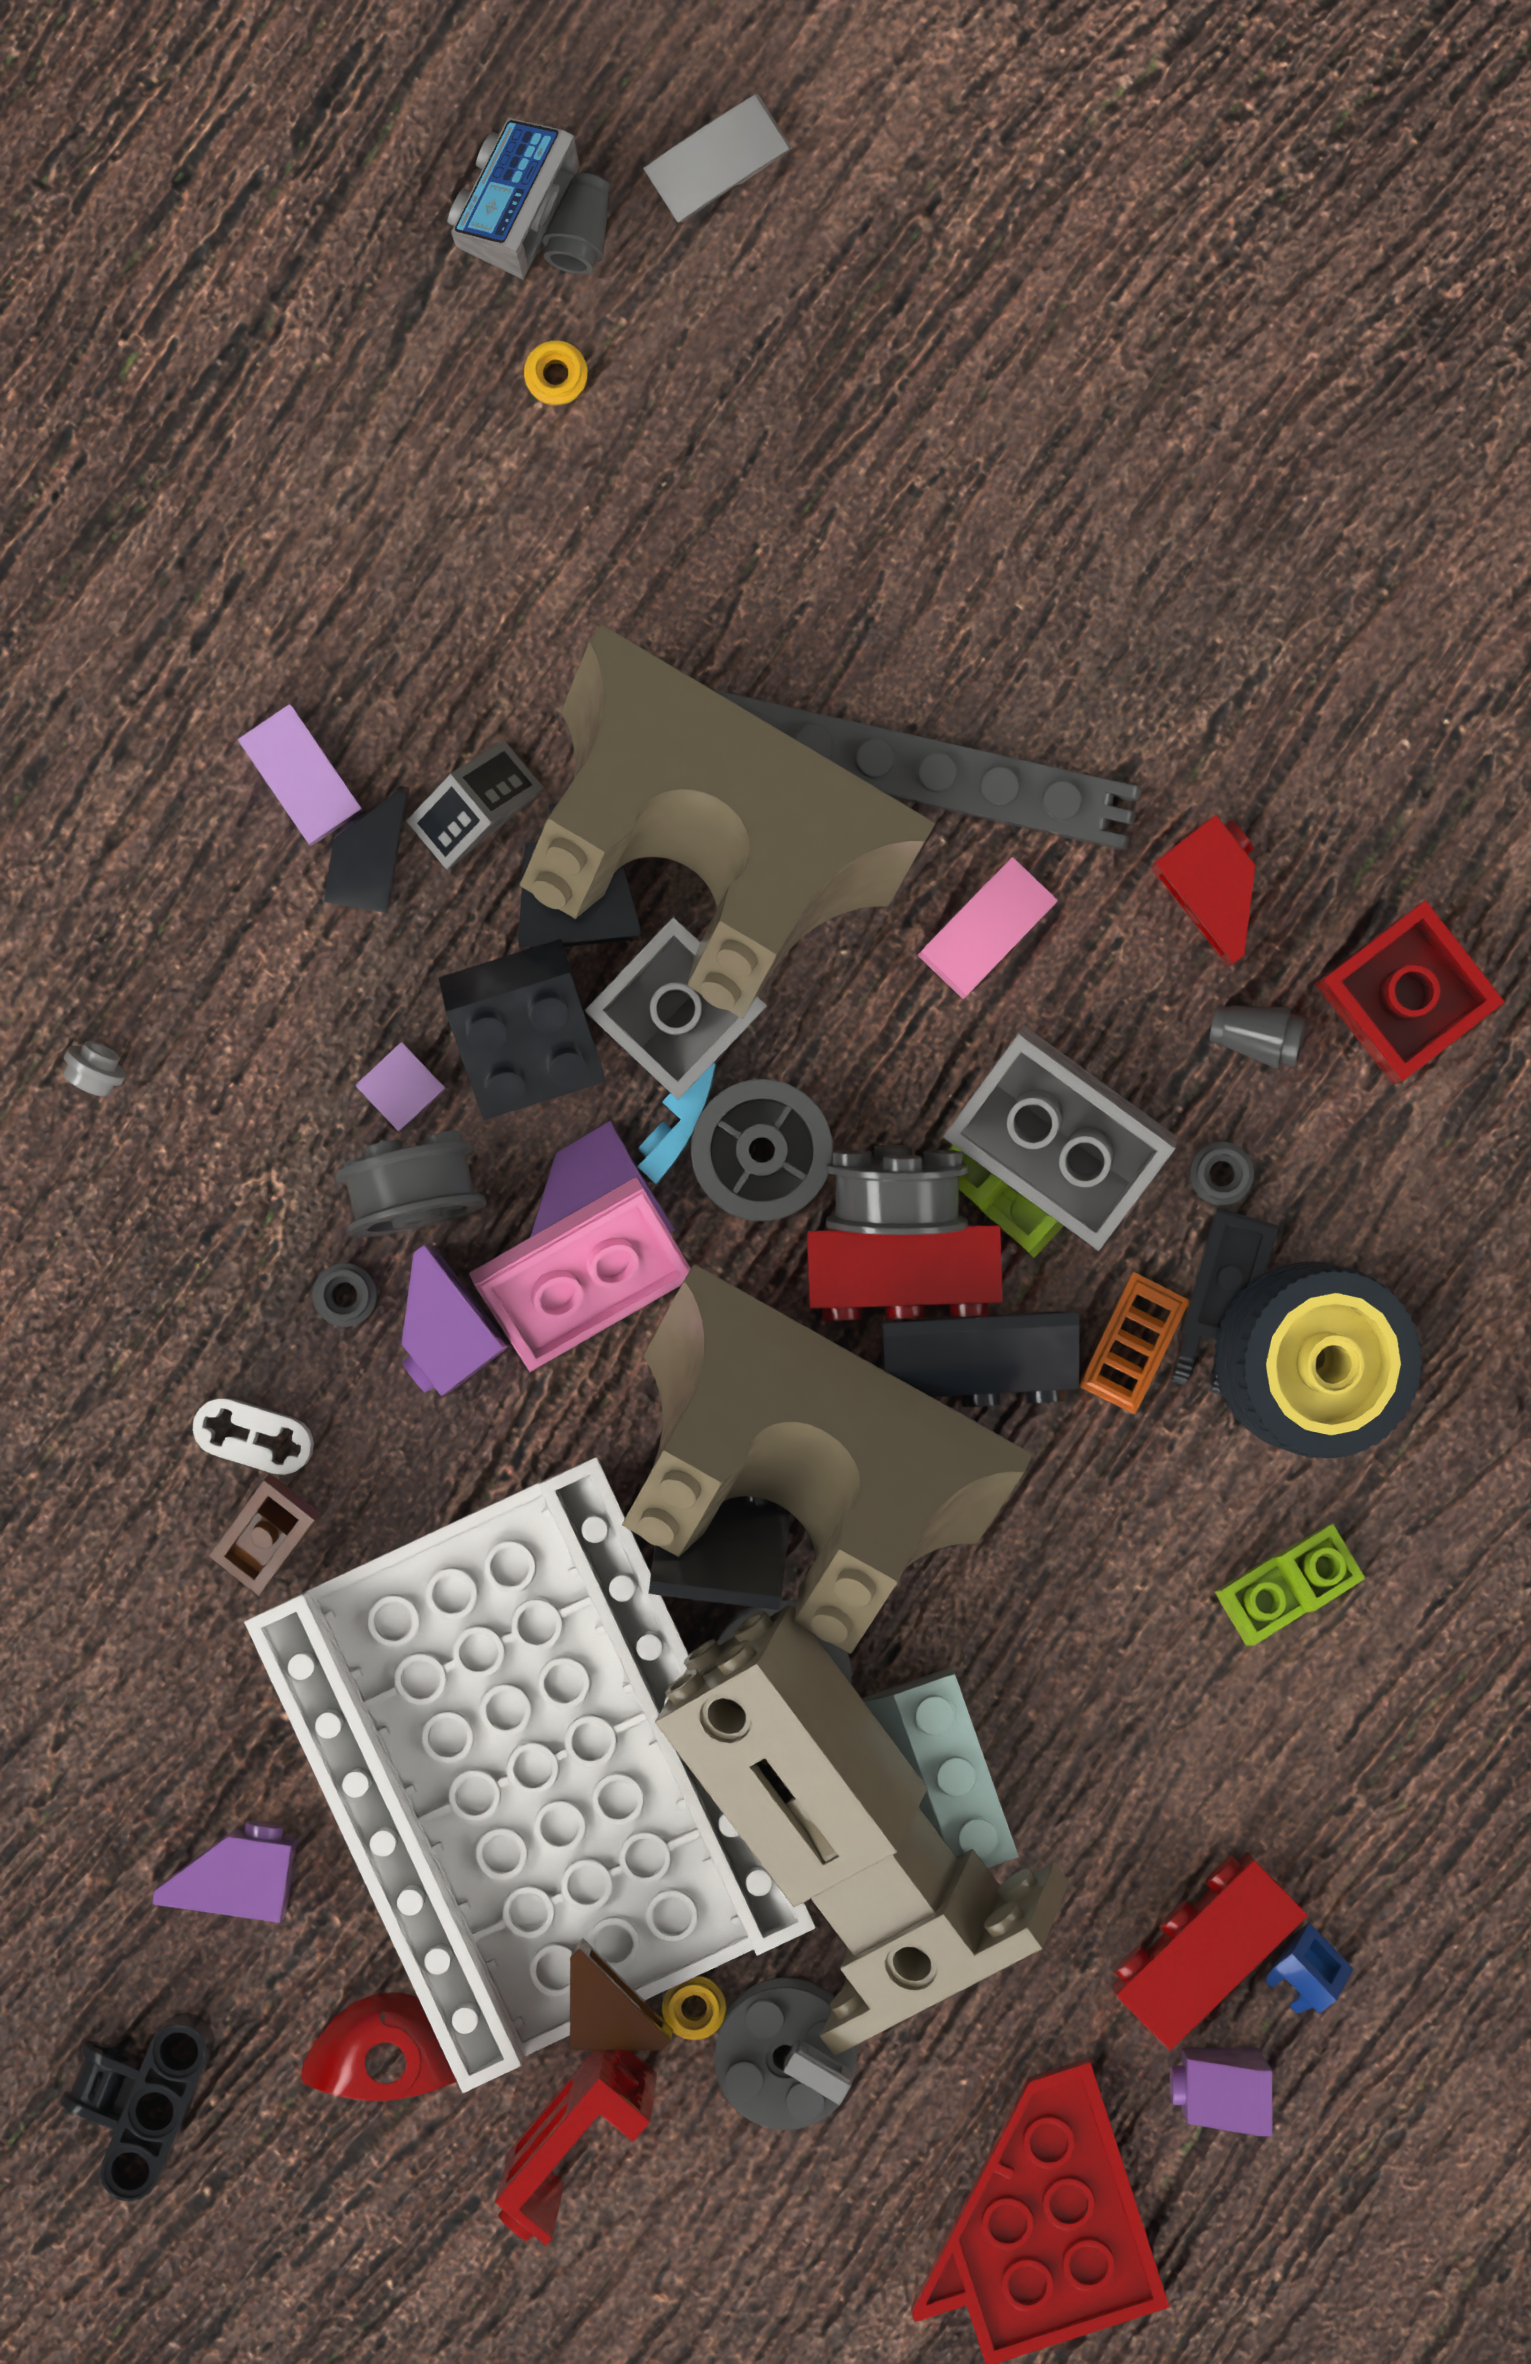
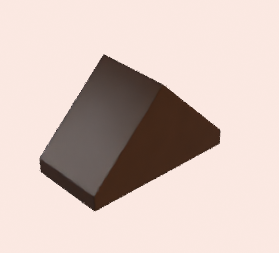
(608, 2010)

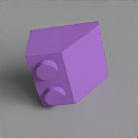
(445, 1326)

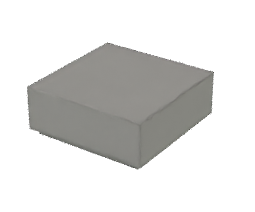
(818, 2071)

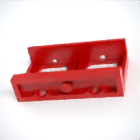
(605, 2084)

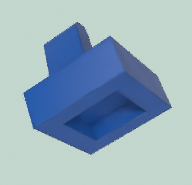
(1311, 1969)

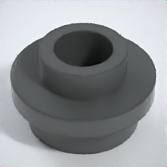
(1241, 1168)
(324, 1294)

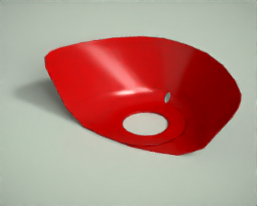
(340, 2051)

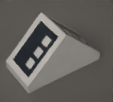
(474, 803)

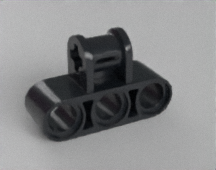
(121, 2094)

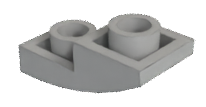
(717, 158)

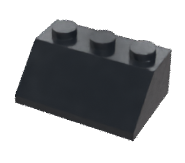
(986, 1356)

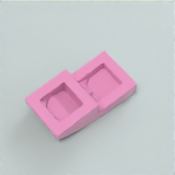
(987, 928)

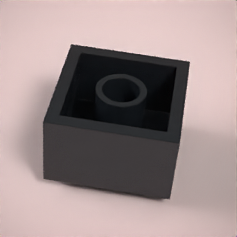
(521, 1029)

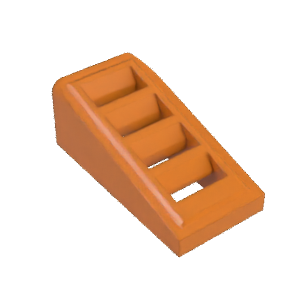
(1108, 1390)

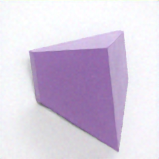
(586, 1173)

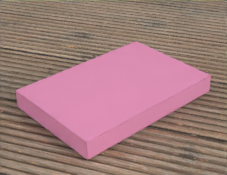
(581, 1274)

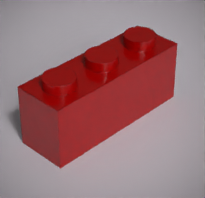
(904, 1272)
(1206, 1949)

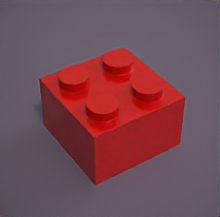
(1409, 992)

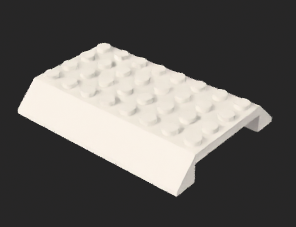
(505, 1768)

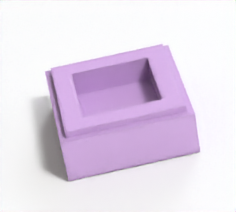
(400, 1087)

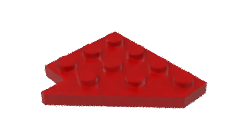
(1047, 2229)

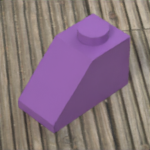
(237, 1876)
(1224, 2089)

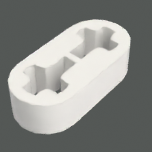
(247, 1450)

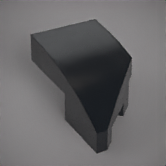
(366, 855)

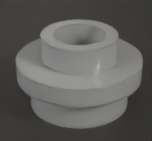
(93, 1068)

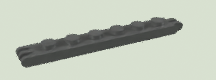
(960, 777)

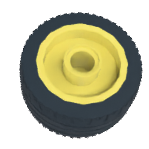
(1363, 1366)

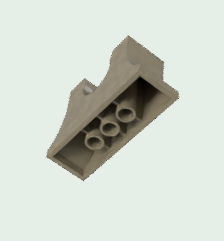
(727, 795)
(821, 1432)

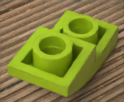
(1289, 1585)

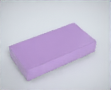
(300, 775)

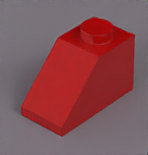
(1213, 884)

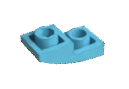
(666, 1144)

